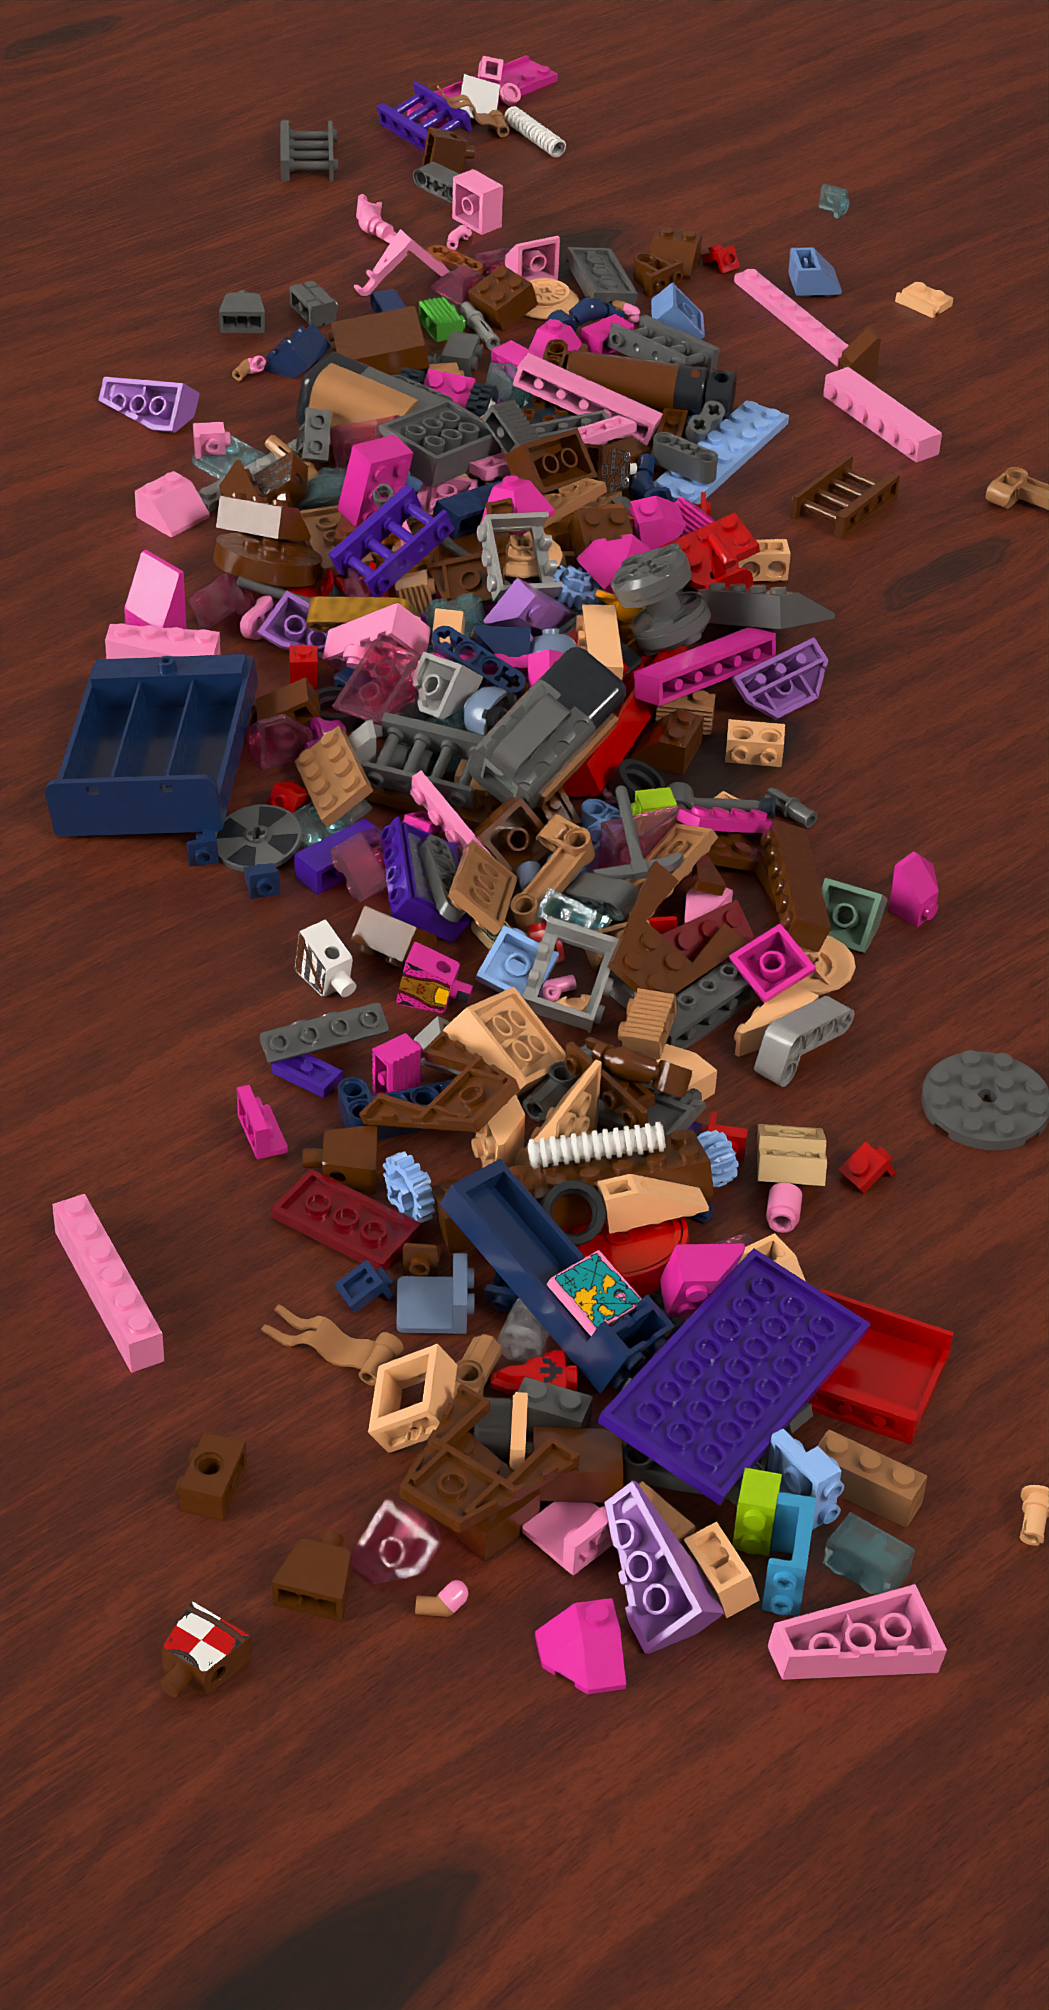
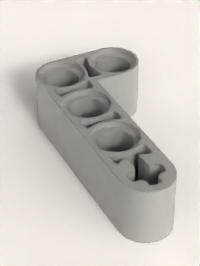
(798, 1034)

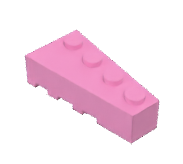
(860, 1638)

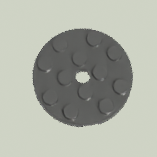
(955, 1092)

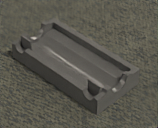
(600, 274)

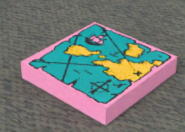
(594, 1292)

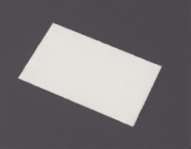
(481, 93)

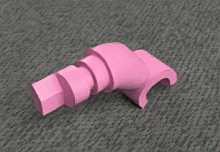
(371, 221)

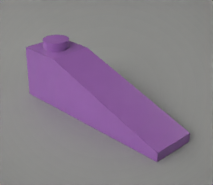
(288, 627)

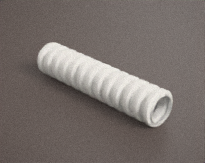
(535, 131)
(596, 1145)

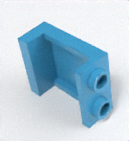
(790, 1535)

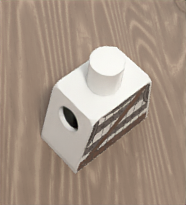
(324, 960)

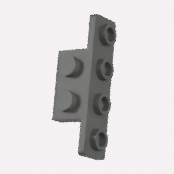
(323, 1032)

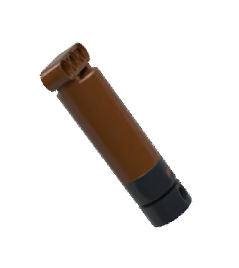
(648, 381)

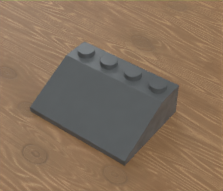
(442, 440)
(761, 607)

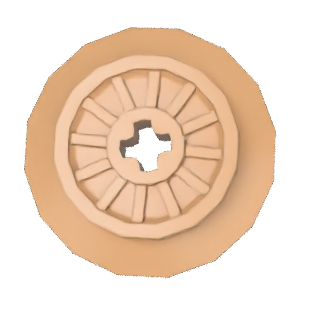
(551, 296)
(521, 556)
(833, 967)

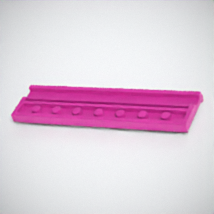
(521, 72)

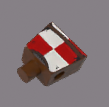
(202, 1652)

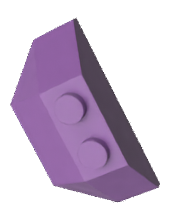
(784, 680)

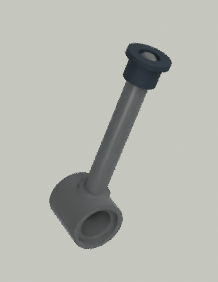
(684, 795)

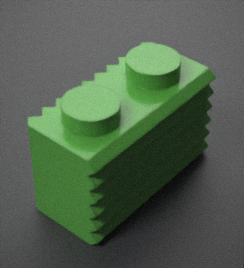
(440, 318)

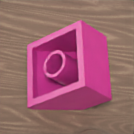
(694, 1274)

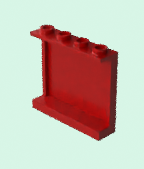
(887, 1375)

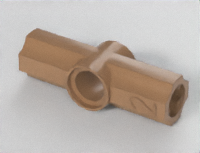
(477, 1363)

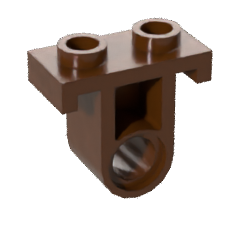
(656, 273)

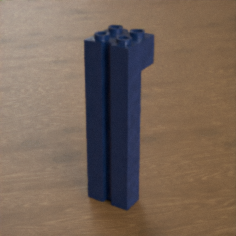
(531, 1249)

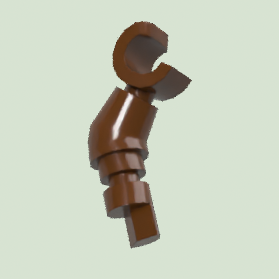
(641, 1068)

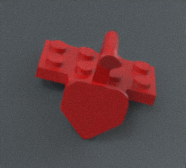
(716, 553)

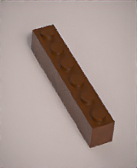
(795, 884)

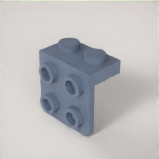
(436, 1302)

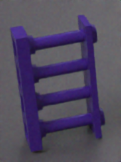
(417, 133)
(379, 527)

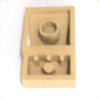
(791, 1154)

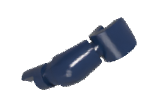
(584, 311)
(641, 483)

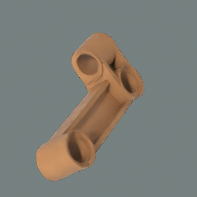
(1016, 485)
(568, 859)

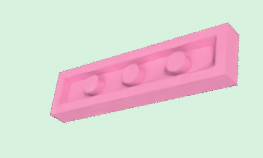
(441, 812)

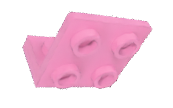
(571, 1533)

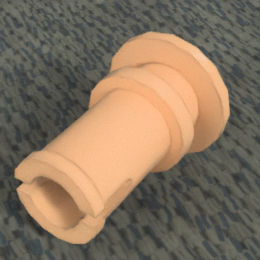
(1036, 1512)

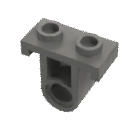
(314, 435)

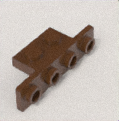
(620, 1095)

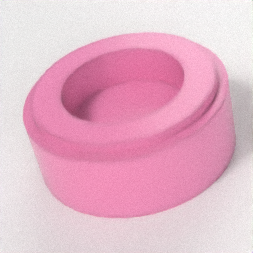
(510, 94)

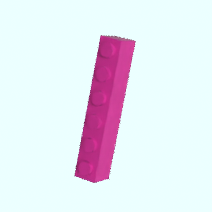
(704, 665)

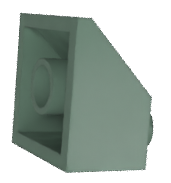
(853, 913)

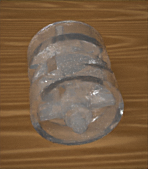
(522, 1335)

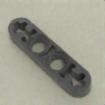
(440, 874)

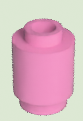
(784, 1207)

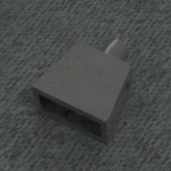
(242, 313)

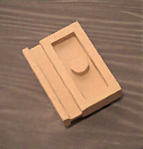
(924, 299)

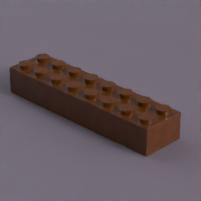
(681, 1163)

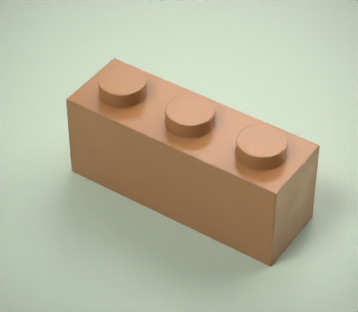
(875, 1479)

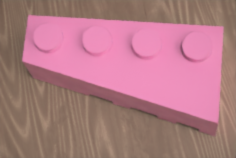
(390, 625)
(152, 641)

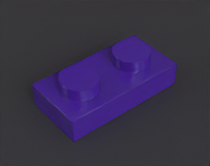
(309, 1074)

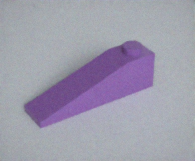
(152, 403)
(528, 608)
(661, 1581)

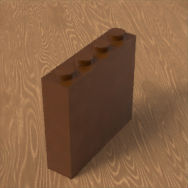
(382, 340)

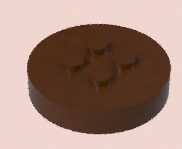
(267, 559)

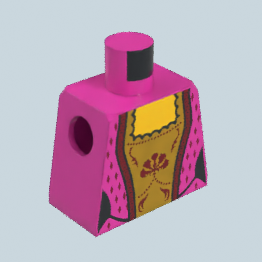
(431, 981)

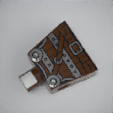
(611, 466)
(283, 479)

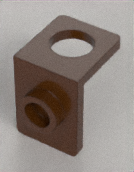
(421, 1260)

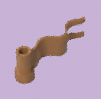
(494, 118)
(337, 1346)

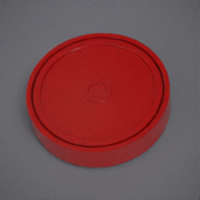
(638, 1253)

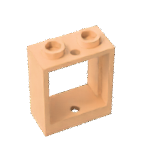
(393, 1426)

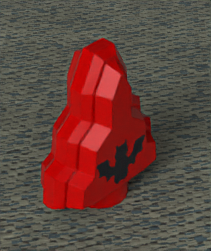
(548, 1369)

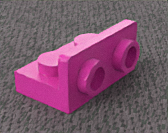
(259, 1125)

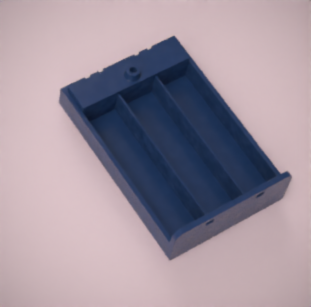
(154, 746)

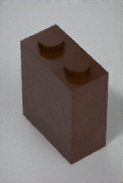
(599, 1465)

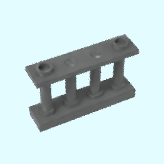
(288, 154)
(662, 343)
(424, 736)

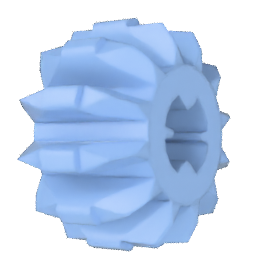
(721, 1157)

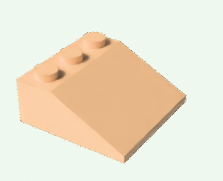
(508, 1036)
(573, 1114)

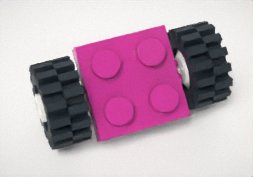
(463, 390)

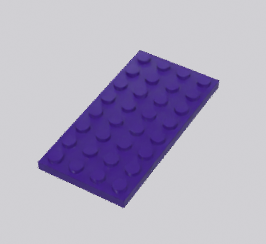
(734, 1375)

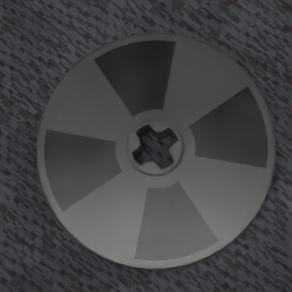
(277, 833)

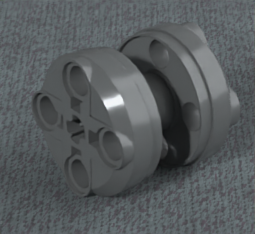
(669, 616)

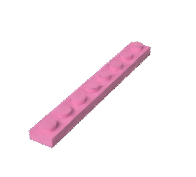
(792, 314)
(594, 433)

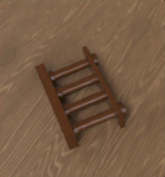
(854, 512)

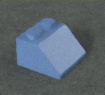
(678, 311)

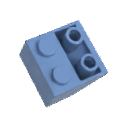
(812, 274)

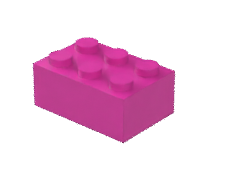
(372, 464)

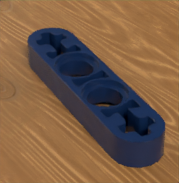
(481, 659)

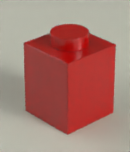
(304, 664)

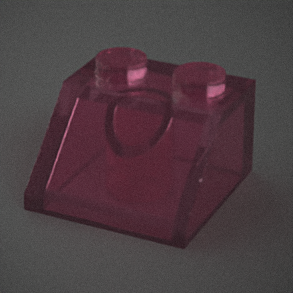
(362, 864)

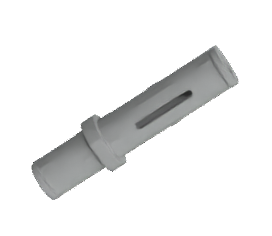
(476, 321)

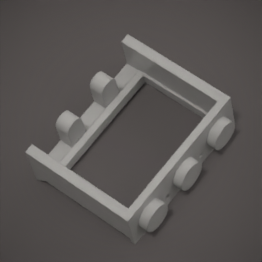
(541, 543)
(582, 938)

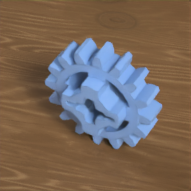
(577, 587)
(409, 1187)

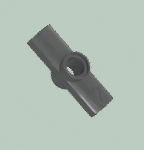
(551, 1089)

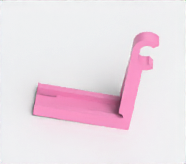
(393, 256)

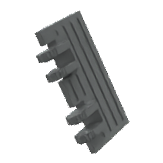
(669, 1110)

